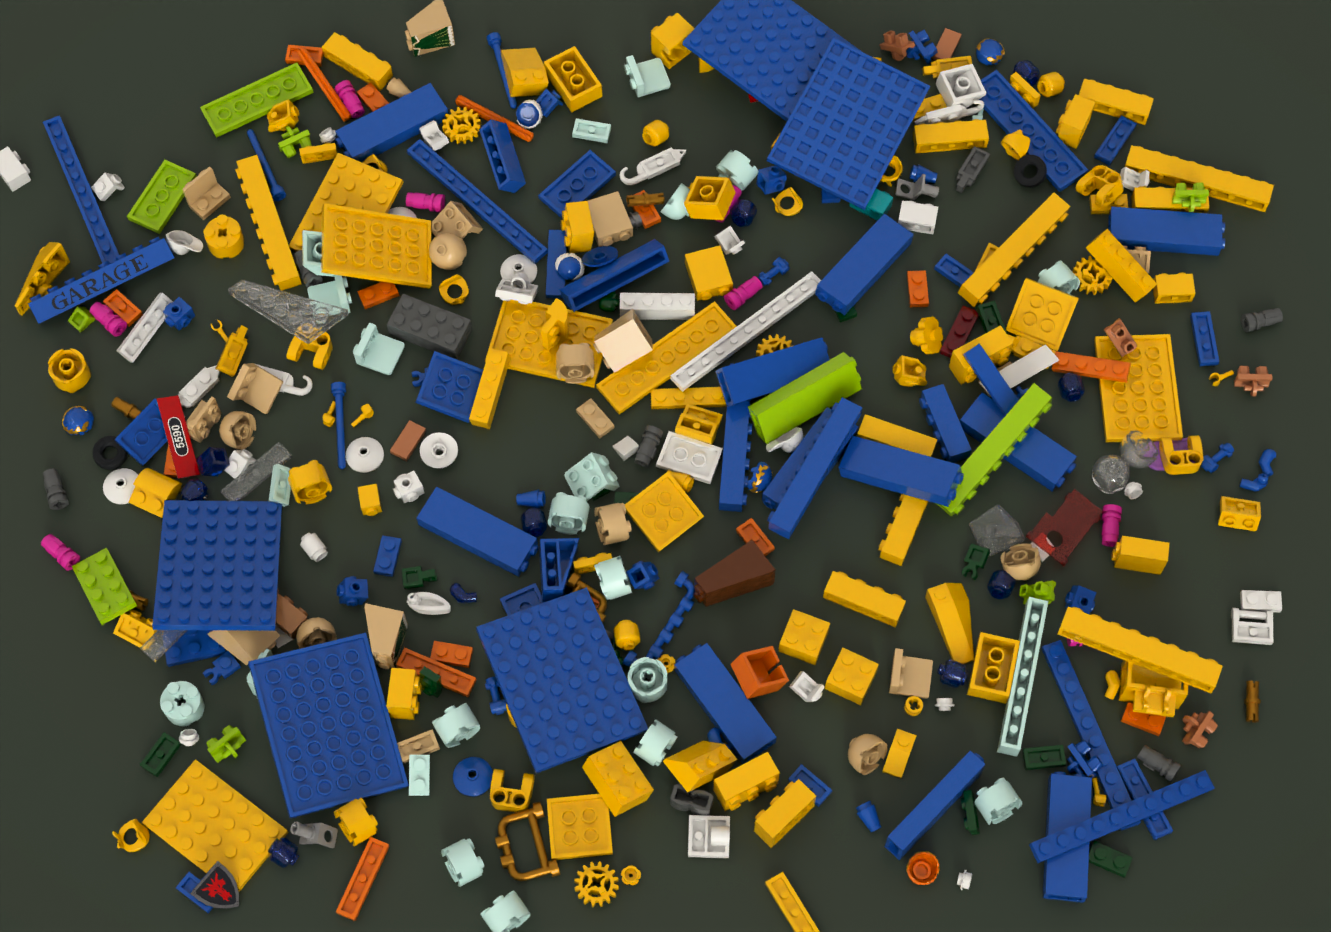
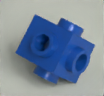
(771, 179)
(178, 314)
(643, 575)
(352, 591)
(1081, 598)

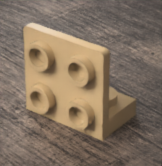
(205, 194)
(455, 220)
(255, 387)
(203, 419)
(910, 675)

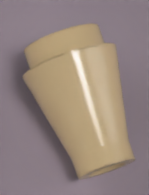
(397, 88)

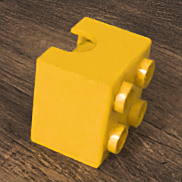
(668, 40)

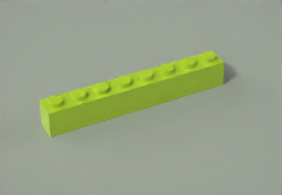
(998, 444)

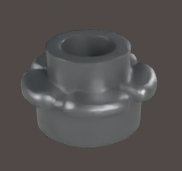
(635, 220)

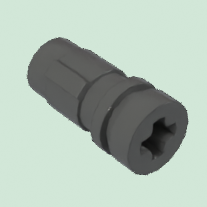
(307, 276)
(1254, 320)
(647, 448)
(55, 494)
(1156, 761)

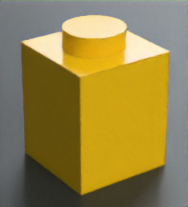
(369, 499)

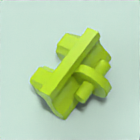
(287, 145)
(1190, 198)
(1039, 590)
(227, 744)

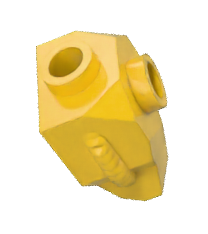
(282, 115)
(909, 372)

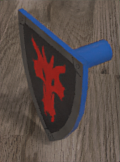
(217, 888)

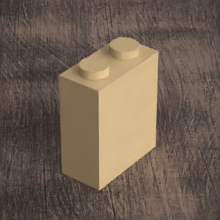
(609, 219)

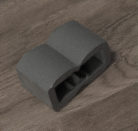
(696, 801)

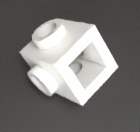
(408, 487)

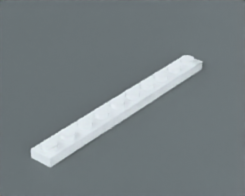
(745, 332)

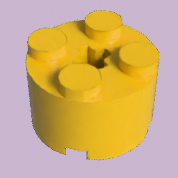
(224, 237)
(69, 370)
(309, 482)
(356, 822)

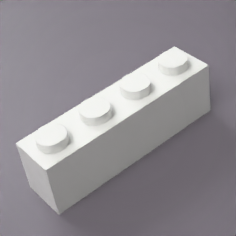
(659, 305)

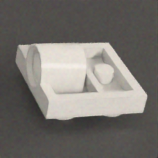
(509, 290)
(708, 836)

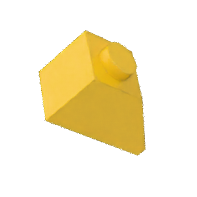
(899, 753)

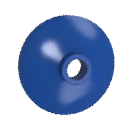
(600, 256)
(472, 786)

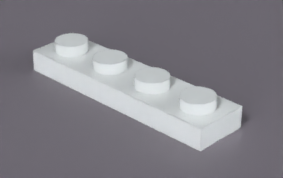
(144, 329)

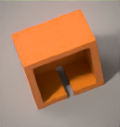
(752, 672)

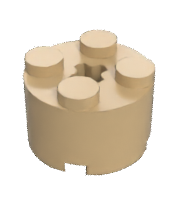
(574, 363)
(612, 523)

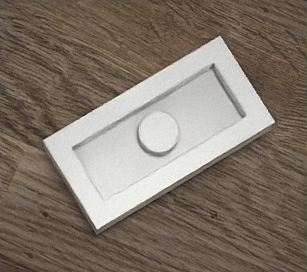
(1261, 600)

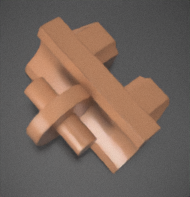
(896, 44)
(1120, 337)
(1252, 382)
(1196, 725)

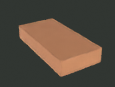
(947, 44)
(408, 440)

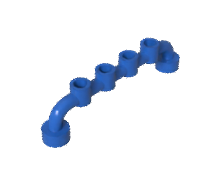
(675, 620)

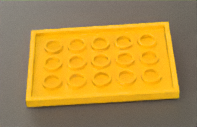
(352, 186)
(376, 246)
(520, 335)
(1150, 395)
(213, 824)

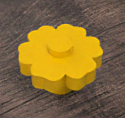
(927, 335)

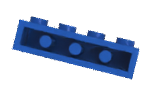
(502, 156)
(945, 424)

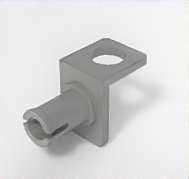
(916, 188)
(314, 833)

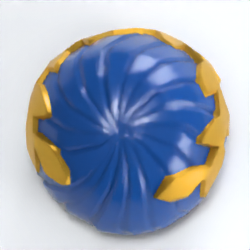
(989, 52)
(77, 420)
(761, 477)

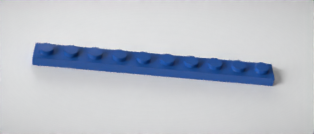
(81, 189)
(477, 201)
(1086, 724)
(1121, 816)

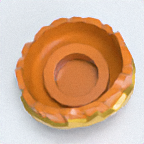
(923, 868)

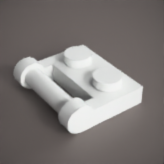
(1251, 631)

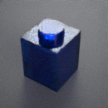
(213, 461)

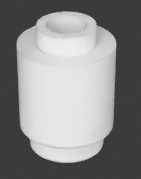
(313, 547)

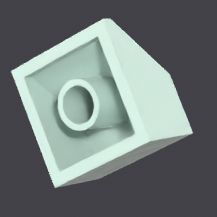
(313, 252)

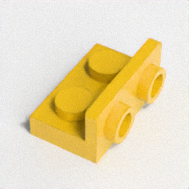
(1239, 513)
(134, 628)

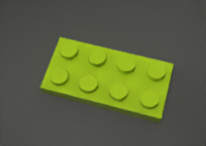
(161, 197)
(104, 586)

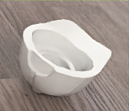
(182, 242)
(787, 442)

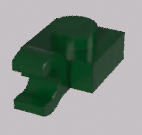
(414, 577)

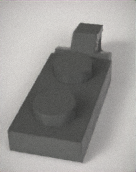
(971, 168)

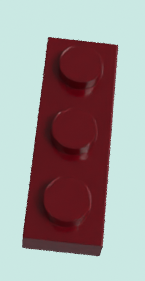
(960, 330)

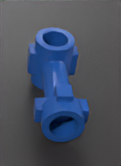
(780, 265)
(1210, 463)
(497, 706)

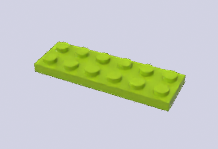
(256, 99)

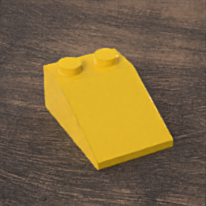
(524, 72)

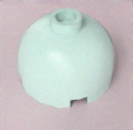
(675, 206)

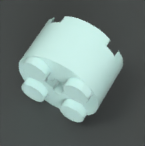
(737, 168)
(1059, 278)
(568, 513)
(613, 578)
(652, 670)
(176, 694)
(456, 725)
(655, 742)
(997, 801)
(462, 862)
(506, 913)

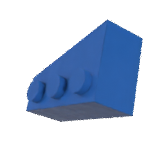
(556, 565)

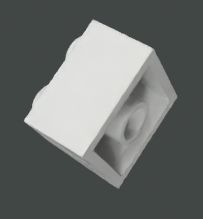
(960, 86)

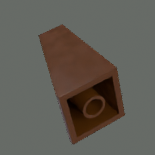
(735, 575)

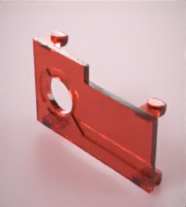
(1071, 521)

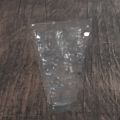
(294, 313)

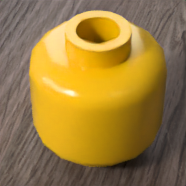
(1050, 84)
(655, 133)
(626, 635)

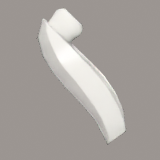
(428, 603)

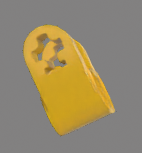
(1103, 179)
(322, 351)
(1181, 457)
(511, 794)

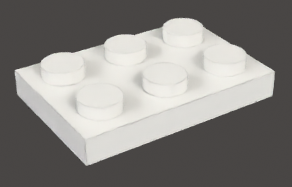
(689, 457)

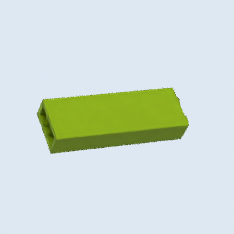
(805, 397)

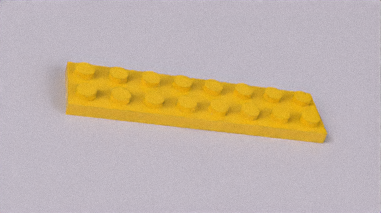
(668, 355)

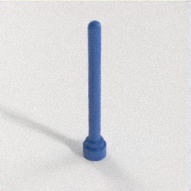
(494, 40)
(277, 192)
(338, 390)

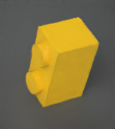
(1174, 288)

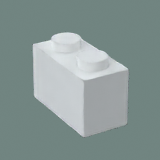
(12, 170)
(918, 217)

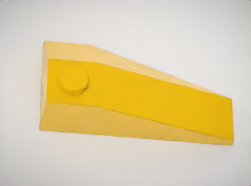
(45, 269)
(952, 615)

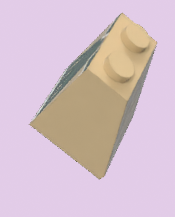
(430, 29)
(386, 634)

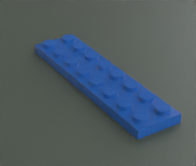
(1014, 113)

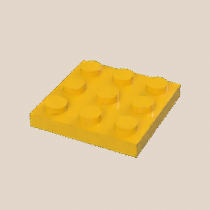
(1041, 314)
(663, 511)
(579, 827)

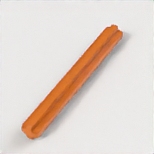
(324, 84)
(488, 114)

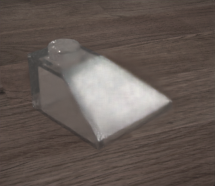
(996, 530)

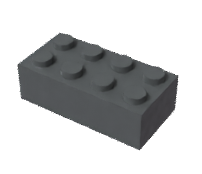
(429, 326)

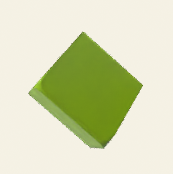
(81, 318)

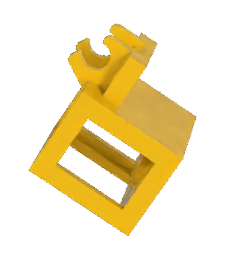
(1150, 690)

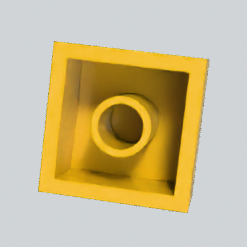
(1075, 120)
(709, 198)
(578, 227)
(804, 637)
(851, 676)
(403, 694)

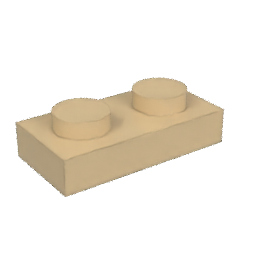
(595, 418)
(418, 745)

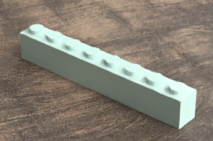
(1023, 677)

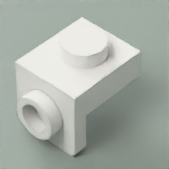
(433, 136)
(1134, 179)
(107, 185)
(729, 241)
(239, 462)
(807, 687)

